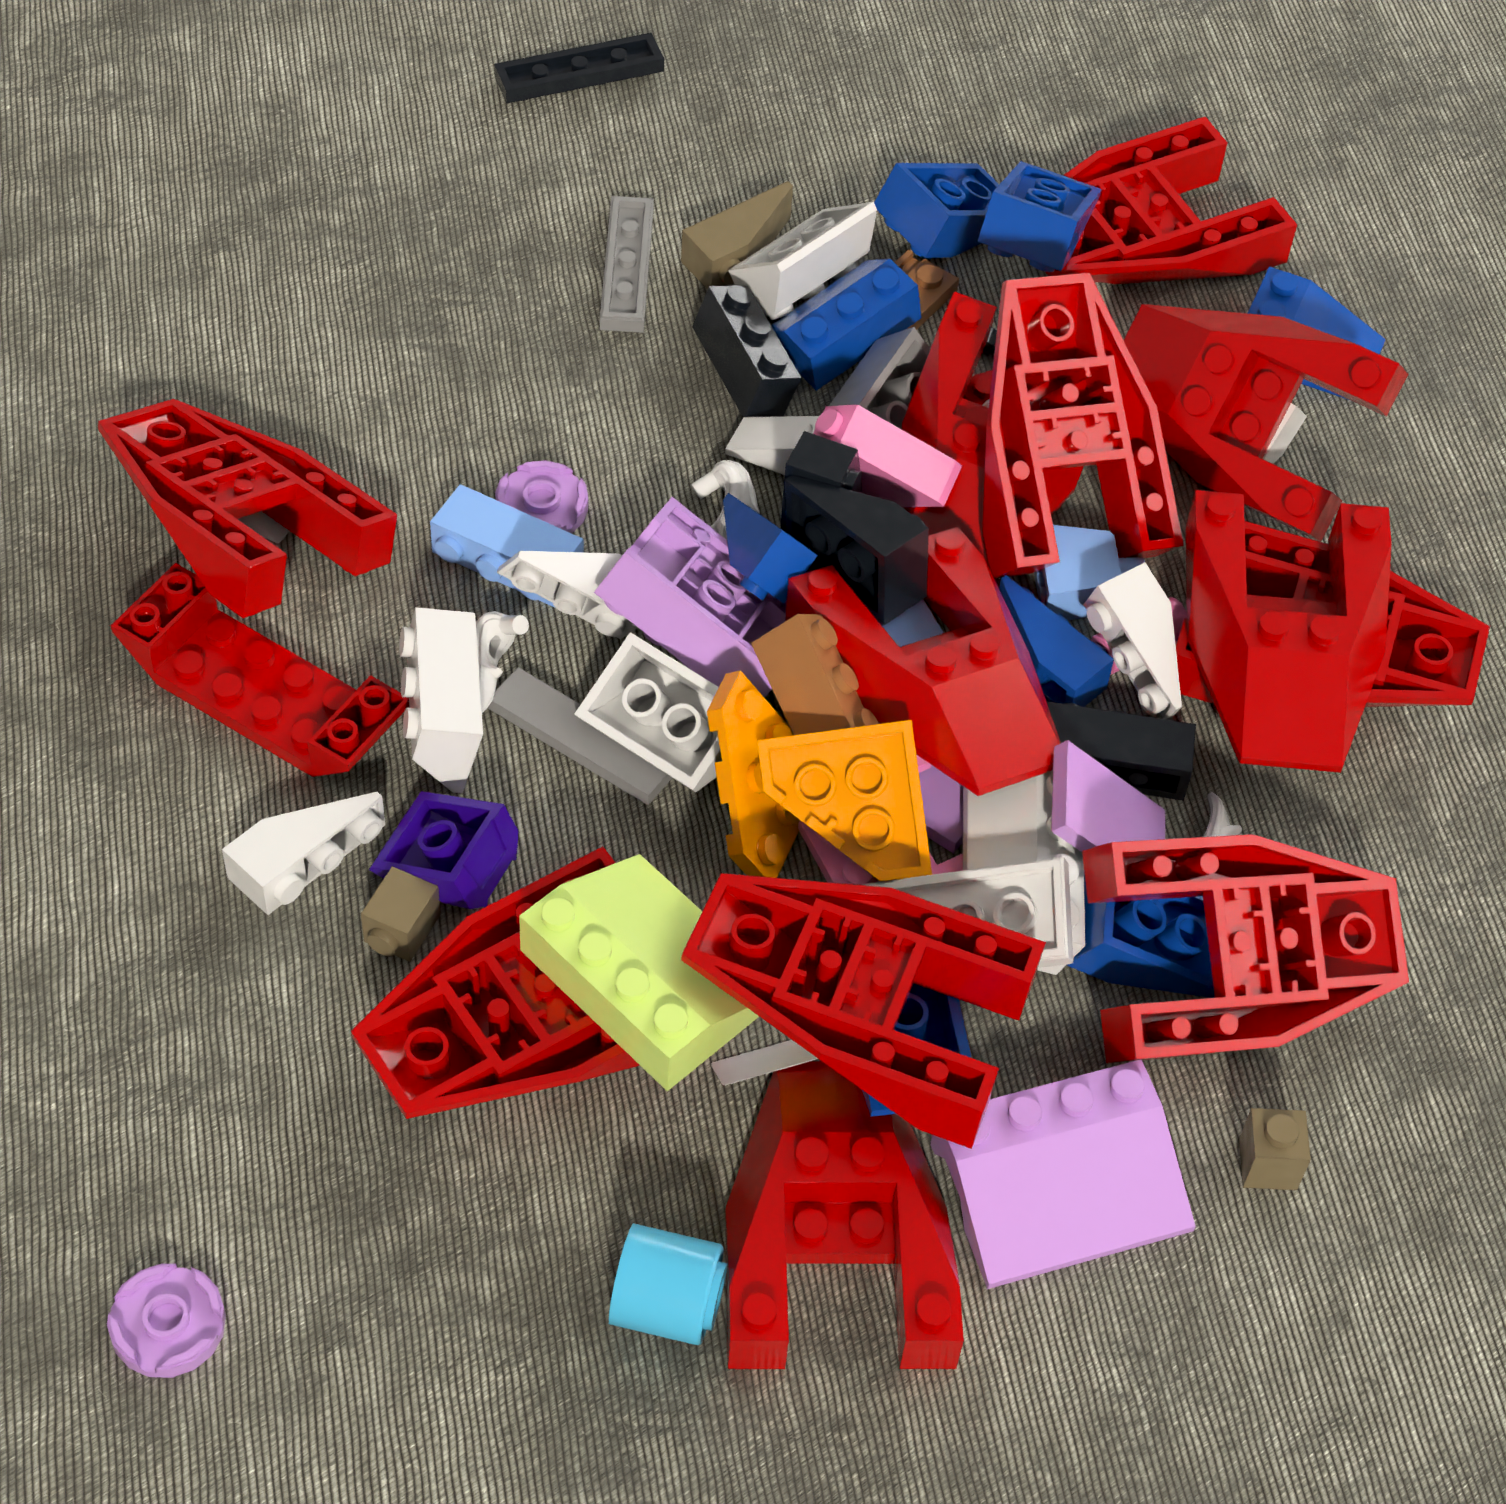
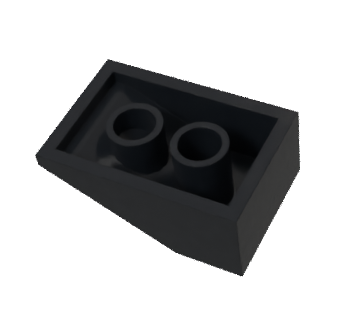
(866, 540)

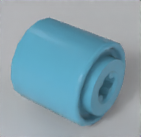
(668, 1285)

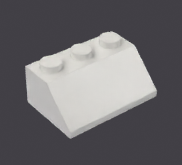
(807, 257)
(442, 693)
(656, 712)

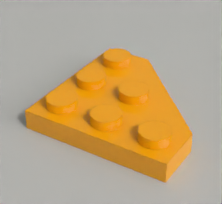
(855, 792)
(760, 825)

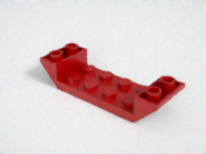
(253, 680)

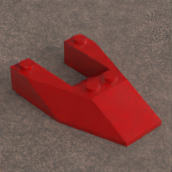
(1151, 234)
(1226, 388)
(1069, 400)
(958, 426)
(211, 472)
(1430, 644)
(1287, 669)
(965, 690)
(1286, 939)
(837, 970)
(484, 1018)
(836, 1190)

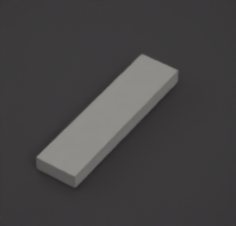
(627, 264)
(552, 720)

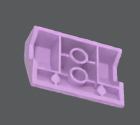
(690, 598)
(1068, 1175)

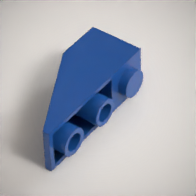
(1064, 659)

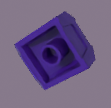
(452, 844)

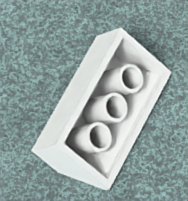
(1016, 828)

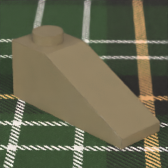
(734, 235)

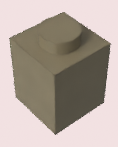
(400, 914)
(1274, 1149)

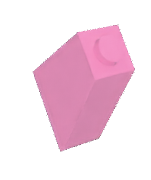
(890, 459)

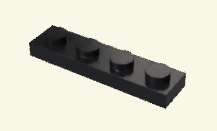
(578, 67)

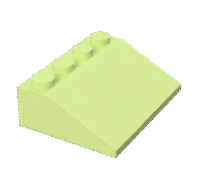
(618, 953)

